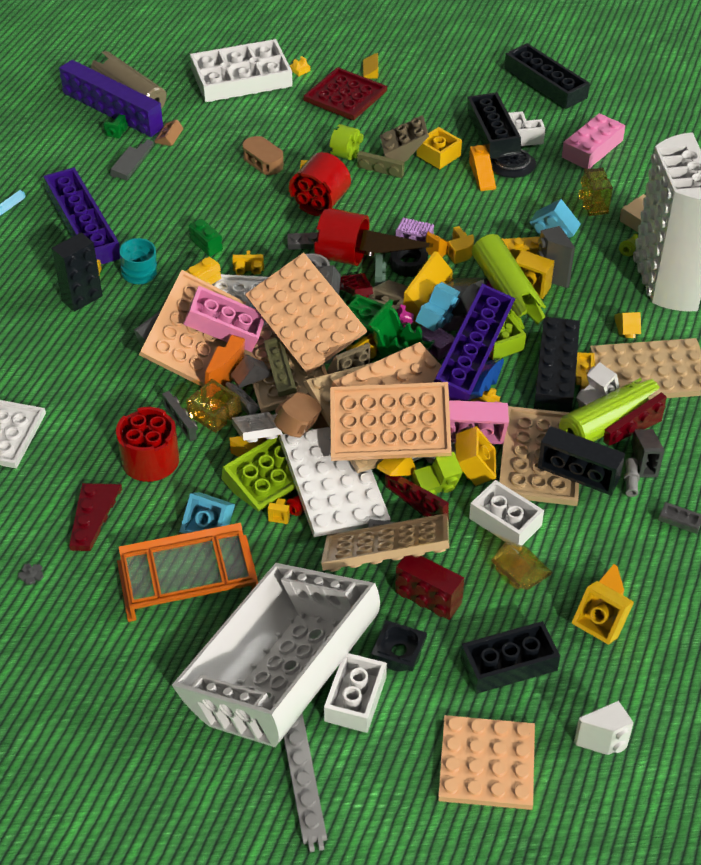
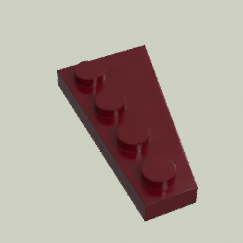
(356, 284)
(640, 418)
(417, 497)
(91, 513)

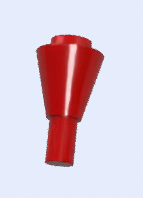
(295, 506)

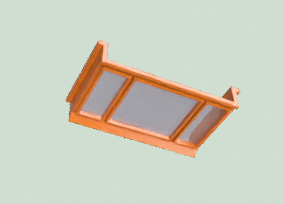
(185, 567)

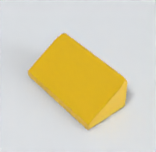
(370, 67)

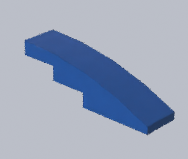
(487, 377)

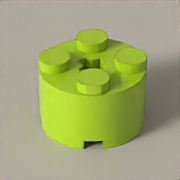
(346, 142)

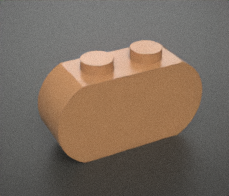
(263, 155)
(297, 414)

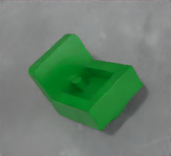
(117, 128)

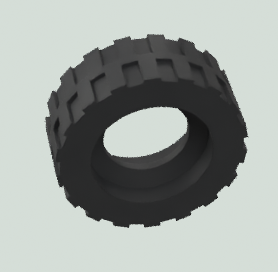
(408, 269)

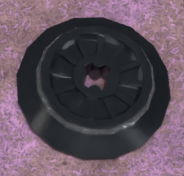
(514, 166)

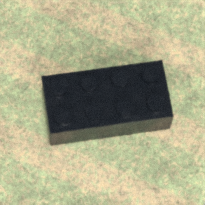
(77, 271)
(580, 460)
(509, 657)

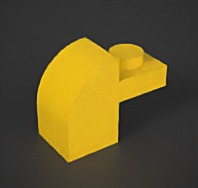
(460, 246)

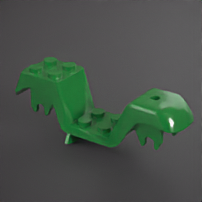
(385, 325)

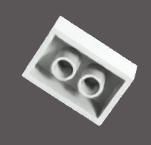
(506, 514)
(355, 692)

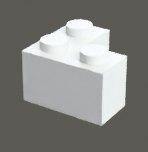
(531, 131)
(601, 382)

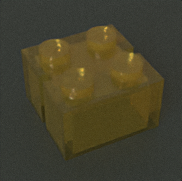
(596, 191)
(218, 405)

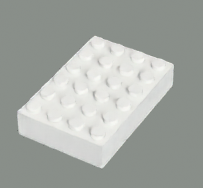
(241, 70)

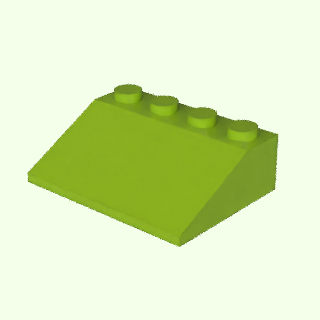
(260, 475)

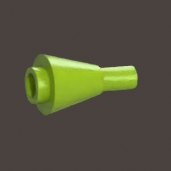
(628, 246)

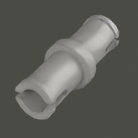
(631, 477)

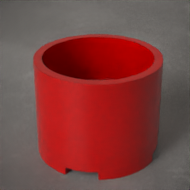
(320, 183)
(341, 236)
(148, 444)

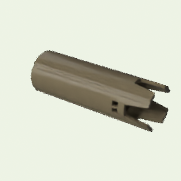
(128, 76)

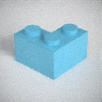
(555, 215)
(439, 308)

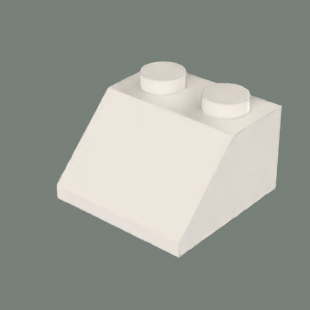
(604, 729)

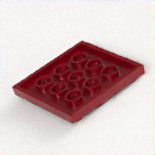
(345, 93)

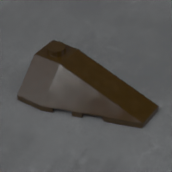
(381, 243)

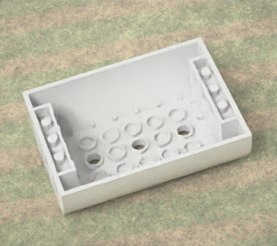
(671, 225)
(285, 623)

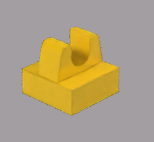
(300, 67)
(279, 512)

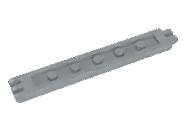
(304, 785)

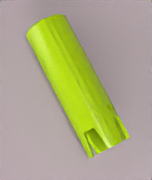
(507, 277)
(601, 413)

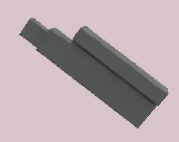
(131, 160)

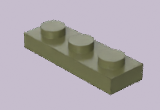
(380, 164)

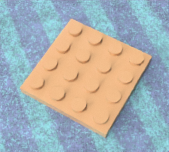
(487, 762)

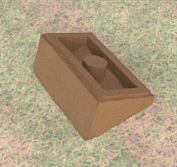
(169, 133)

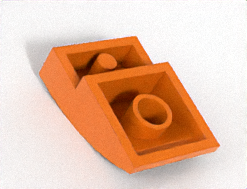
(225, 361)

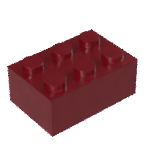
(429, 585)

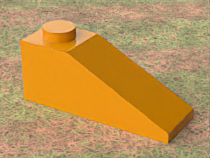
(481, 166)

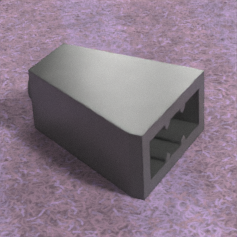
(648, 452)

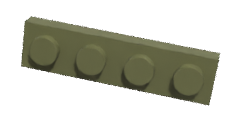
(280, 367)

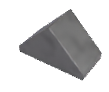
(250, 371)

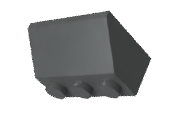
(557, 247)

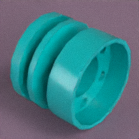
(138, 261)

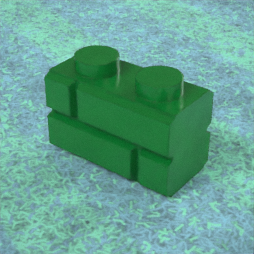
(205, 237)

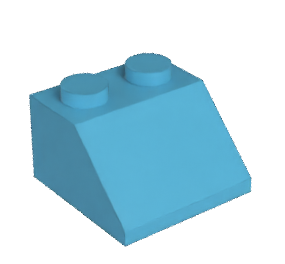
(205, 513)

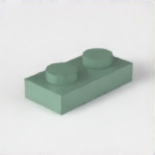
(380, 267)

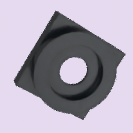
(399, 634)

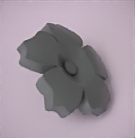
(31, 573)

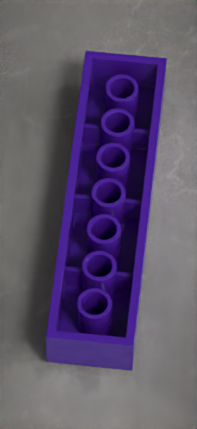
(111, 97)
(81, 212)
(474, 342)

